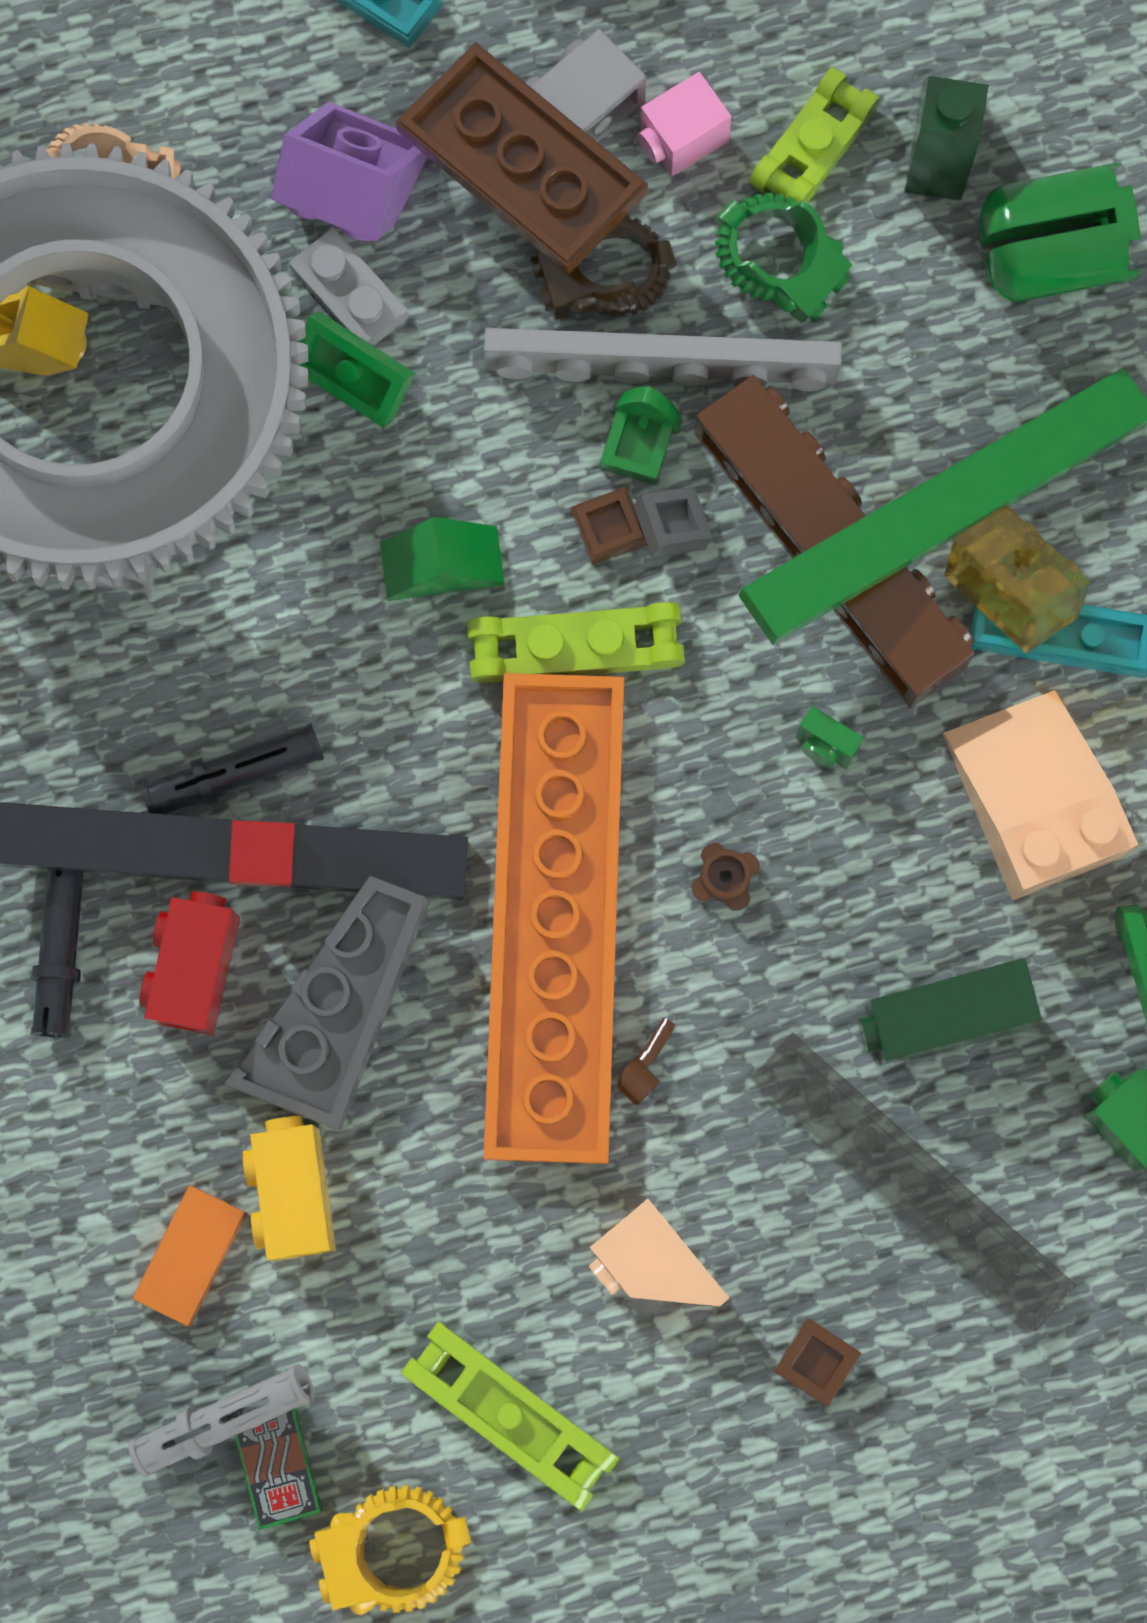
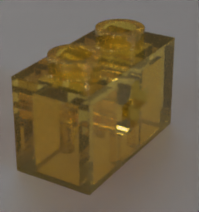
(1016, 578)

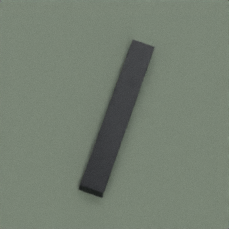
(202, 849)

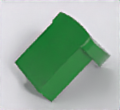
(640, 434)

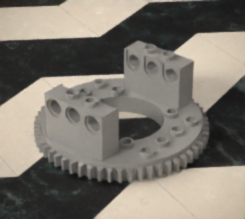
(160, 243)

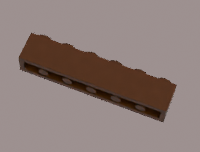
(806, 504)

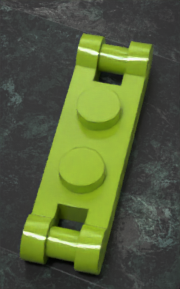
(577, 642)
(510, 1416)

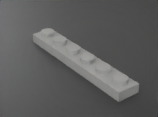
(639, 356)

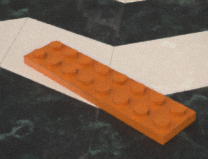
(554, 920)

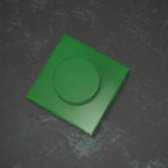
(827, 739)

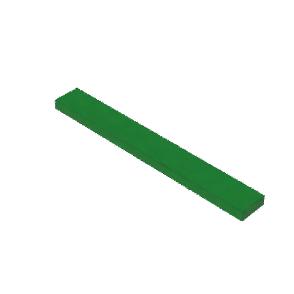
(944, 506)

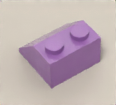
(346, 172)

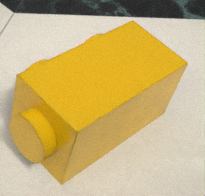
(291, 1189)

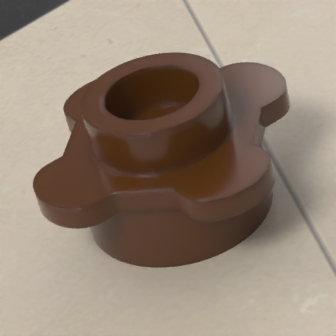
(719, 860)

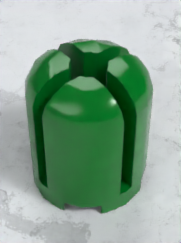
(1059, 233)

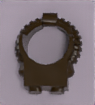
(582, 296)

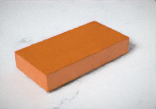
(189, 1255)

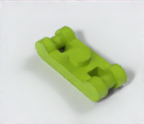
(815, 138)

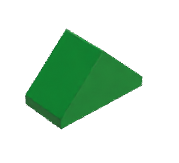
(441, 559)

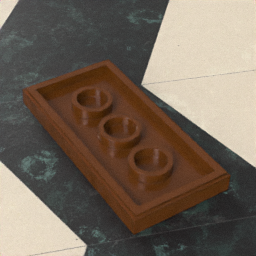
(522, 158)

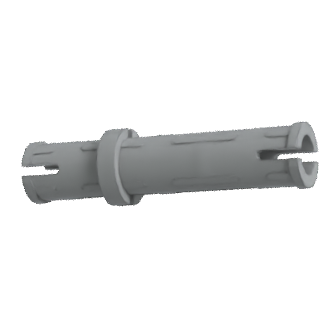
(159, 1447)

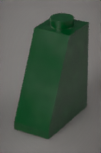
(945, 137)
(951, 1013)

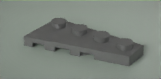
(328, 1025)

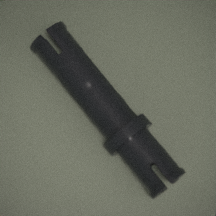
(234, 770)
(57, 955)

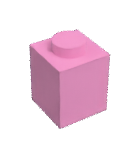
(684, 125)

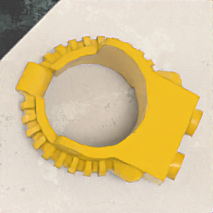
(346, 1572)

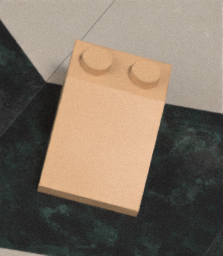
(1039, 794)

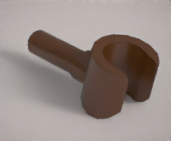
(636, 1078)

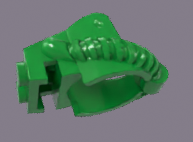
(822, 266)

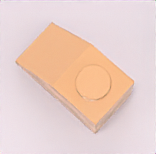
(652, 1262)

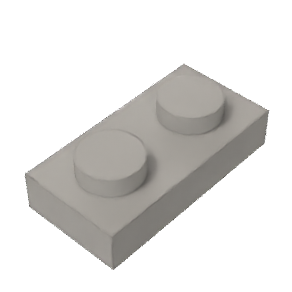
(348, 288)

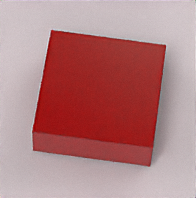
(262, 853)

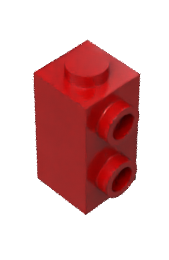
(192, 963)

